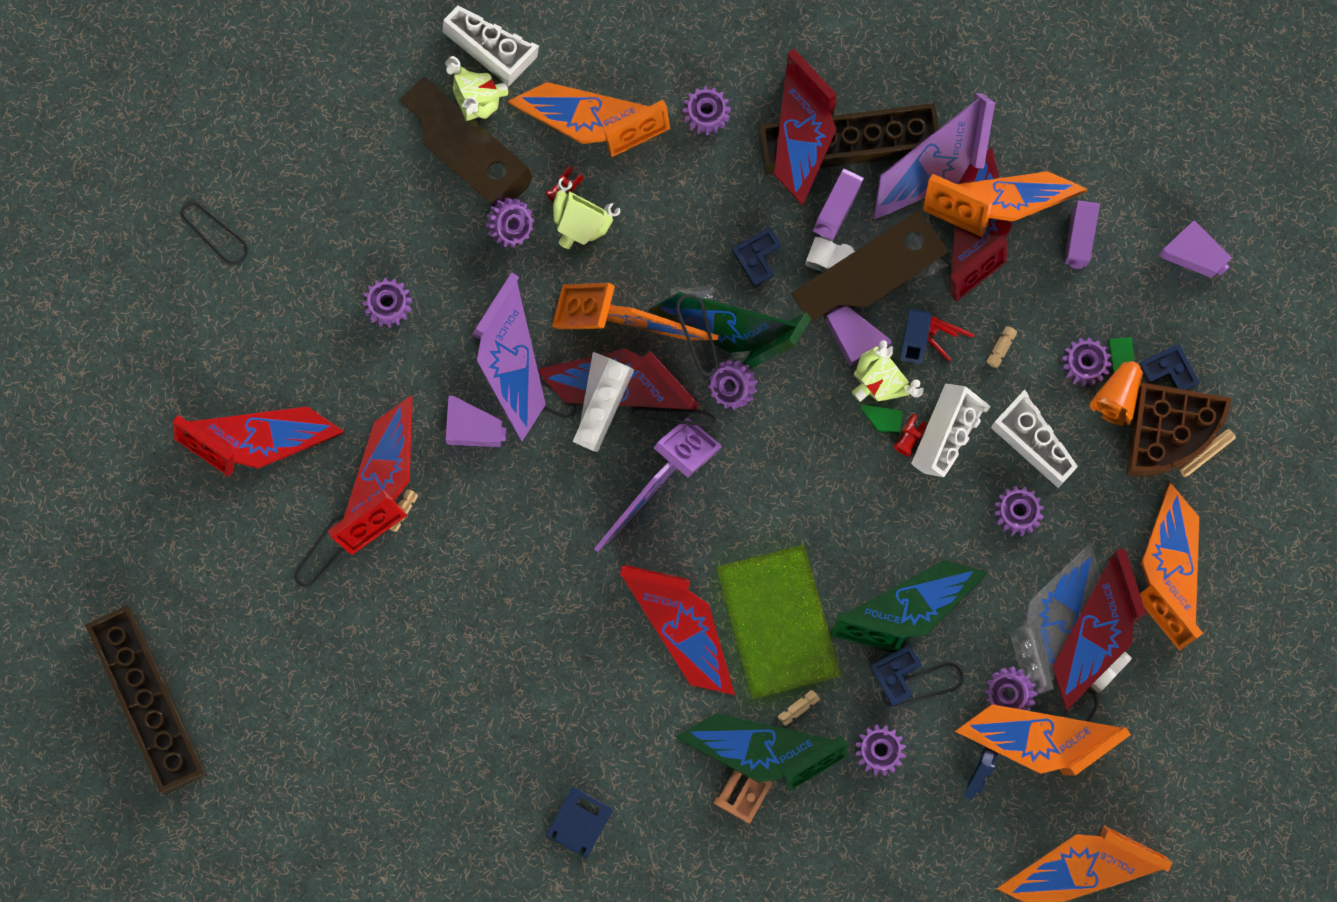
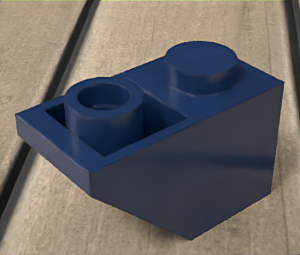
(915, 336)

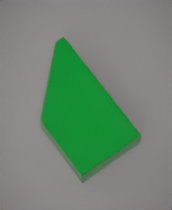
(1121, 351)
(883, 418)

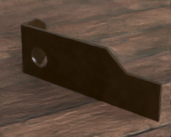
(465, 144)
(872, 269)

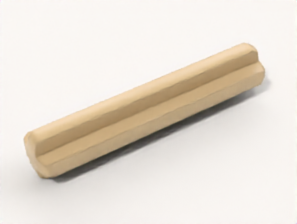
(1216, 445)

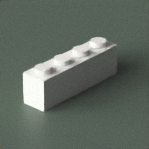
(603, 394)
(948, 429)
(1034, 439)

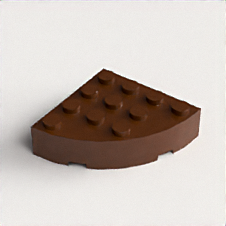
(1172, 428)

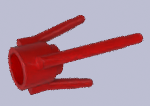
(937, 324)

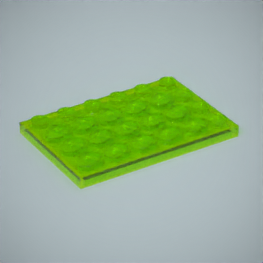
(778, 622)

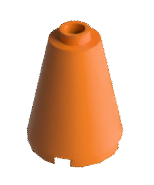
(1119, 394)

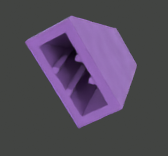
(838, 204)
(1081, 233)
(1197, 252)
(853, 333)
(472, 426)

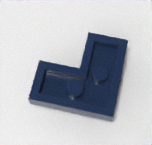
(751, 256)
(1170, 363)
(890, 672)
(984, 768)

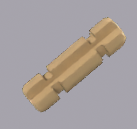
(1001, 347)
(409, 497)
(798, 708)

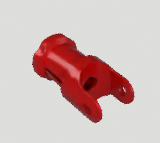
(552, 193)
(909, 436)

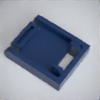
(578, 826)

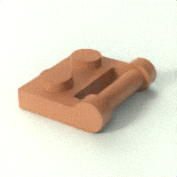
(748, 799)

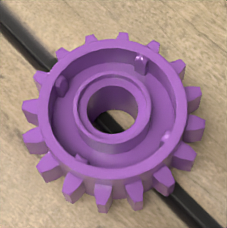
(706, 99)
(499, 219)
(383, 291)
(1082, 373)
(743, 381)
(1027, 502)
(1018, 682)
(892, 747)

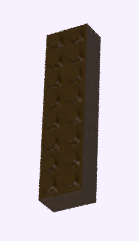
(864, 136)
(146, 700)

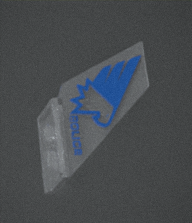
(1052, 618)

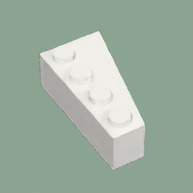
(490, 45)

